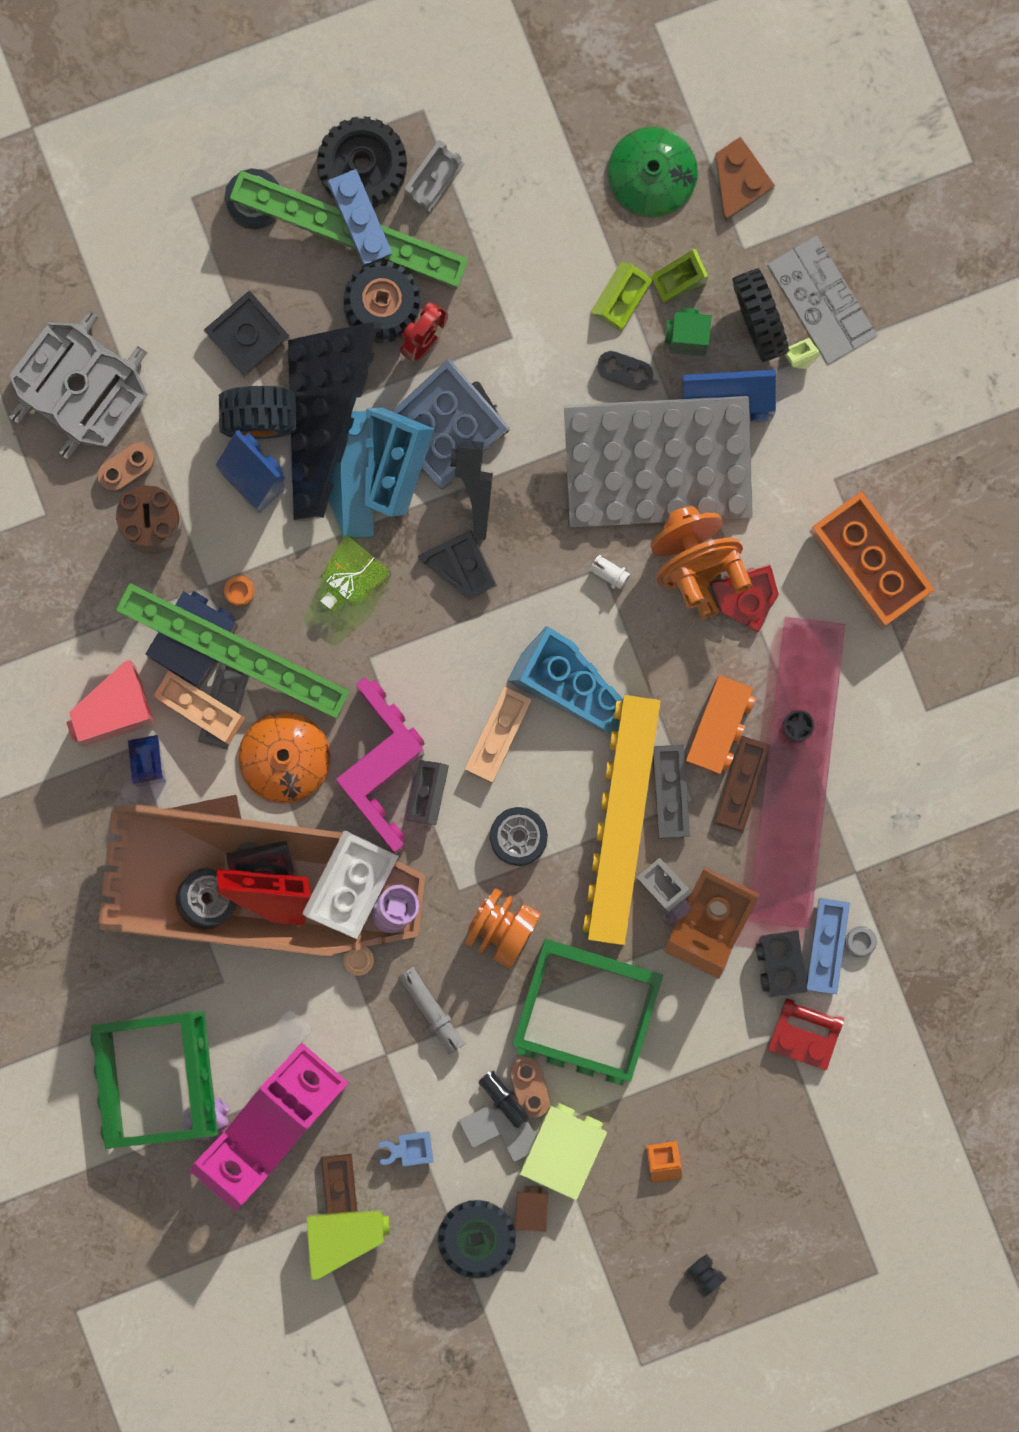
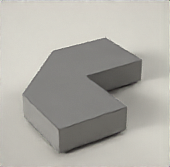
(490, 1123)

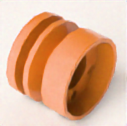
(502, 928)

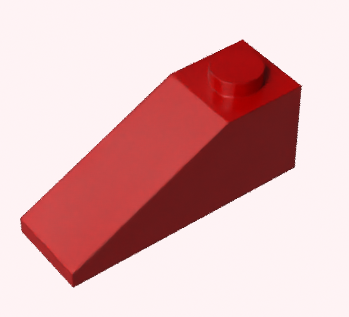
(268, 895)

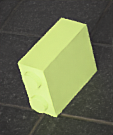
(563, 1151)

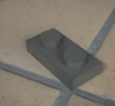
(427, 792)

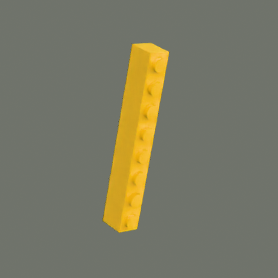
(623, 819)

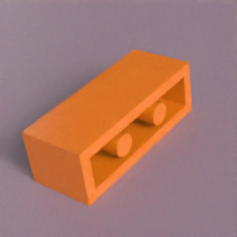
(720, 726)

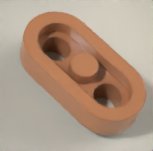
(127, 469)
(530, 1087)

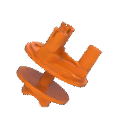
(699, 562)

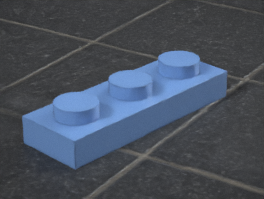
(359, 217)
(827, 946)

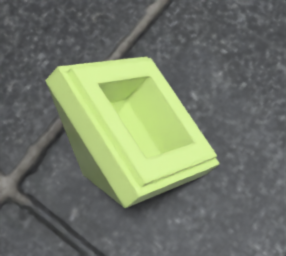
(802, 354)

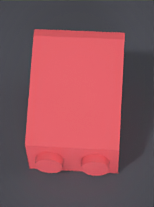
(111, 708)

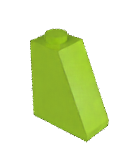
(343, 1237)

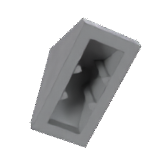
(663, 885)

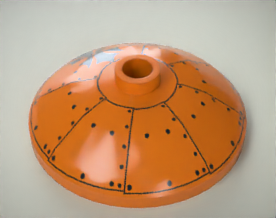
(289, 779)

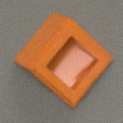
(664, 1162)

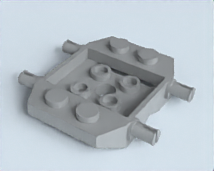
(69, 407)

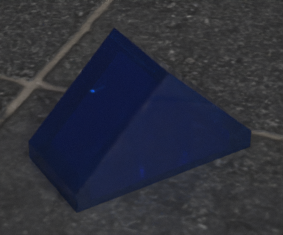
(146, 761)

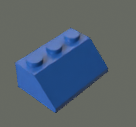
(757, 385)

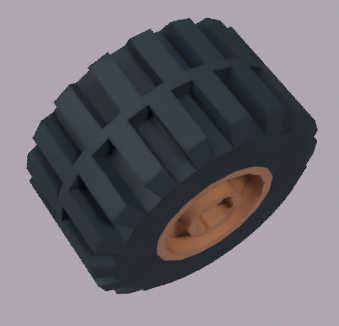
(382, 296)

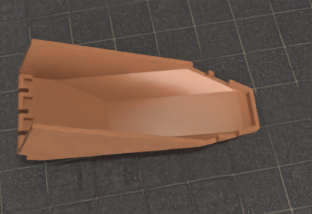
(166, 845)

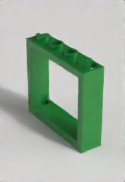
(585, 1065)
(197, 1074)

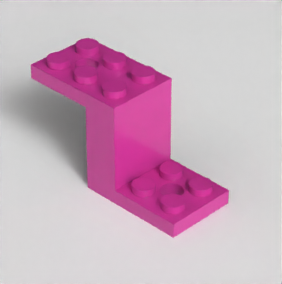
(382, 764)
(268, 1126)

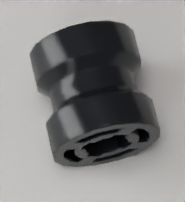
(799, 721)
(705, 1276)

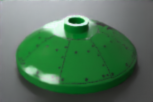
(648, 191)

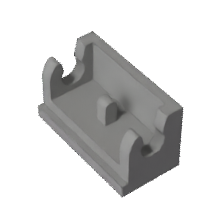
(433, 177)

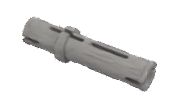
(431, 1010)

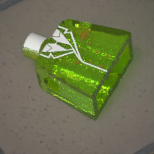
(351, 575)

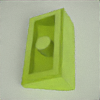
(621, 295)

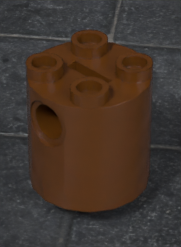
(164, 516)

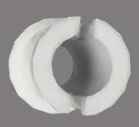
(612, 573)

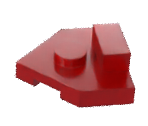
(749, 606)

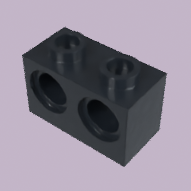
(791, 963)

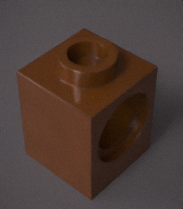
(531, 1209)

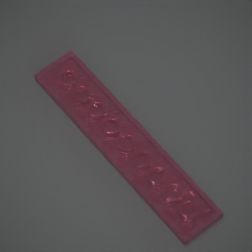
(797, 774)

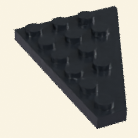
(327, 377)

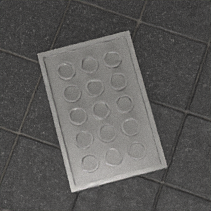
(656, 457)

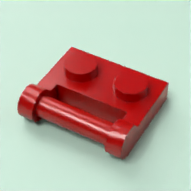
(802, 1044)

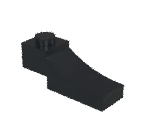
(478, 484)

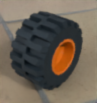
(258, 411)

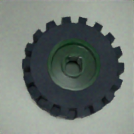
(476, 1239)

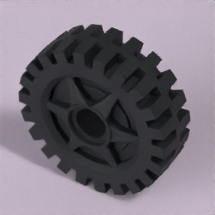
(369, 140)
(760, 315)

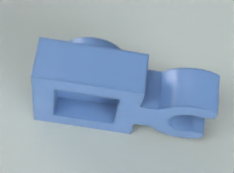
(413, 1149)

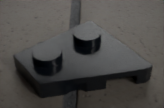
(461, 565)

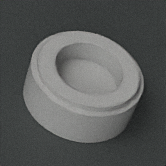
(861, 941)

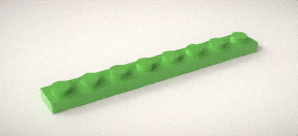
(328, 223)
(232, 650)

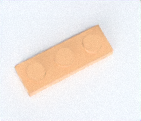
(199, 707)
(498, 734)

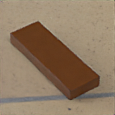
(742, 784)
(339, 1183)

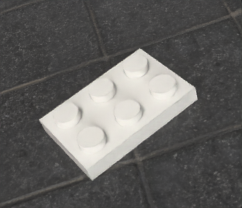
(350, 884)

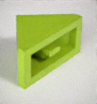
(680, 276)

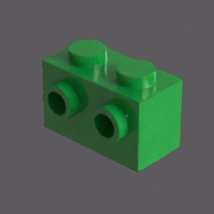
(688, 332)

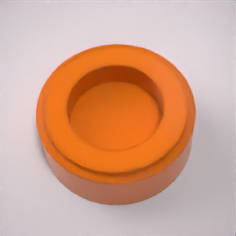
(239, 591)

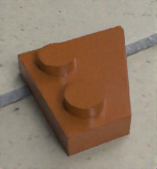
(740, 177)

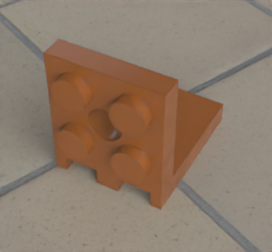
(705, 937)

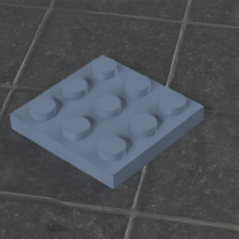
(456, 413)

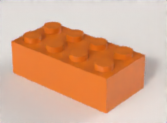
(871, 560)

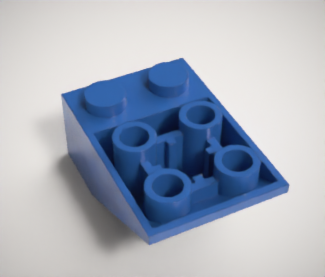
(249, 472)

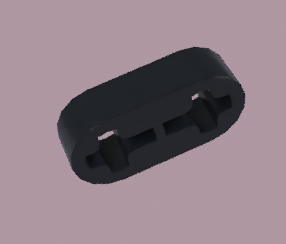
(627, 363)

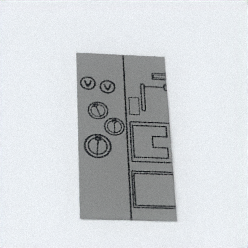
(822, 299)

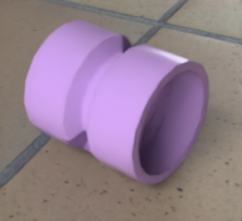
(395, 909)

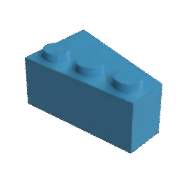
(394, 460)

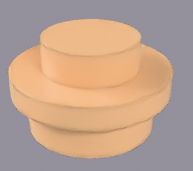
(358, 961)

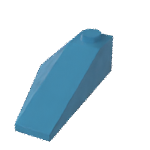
(349, 483)
(564, 678)

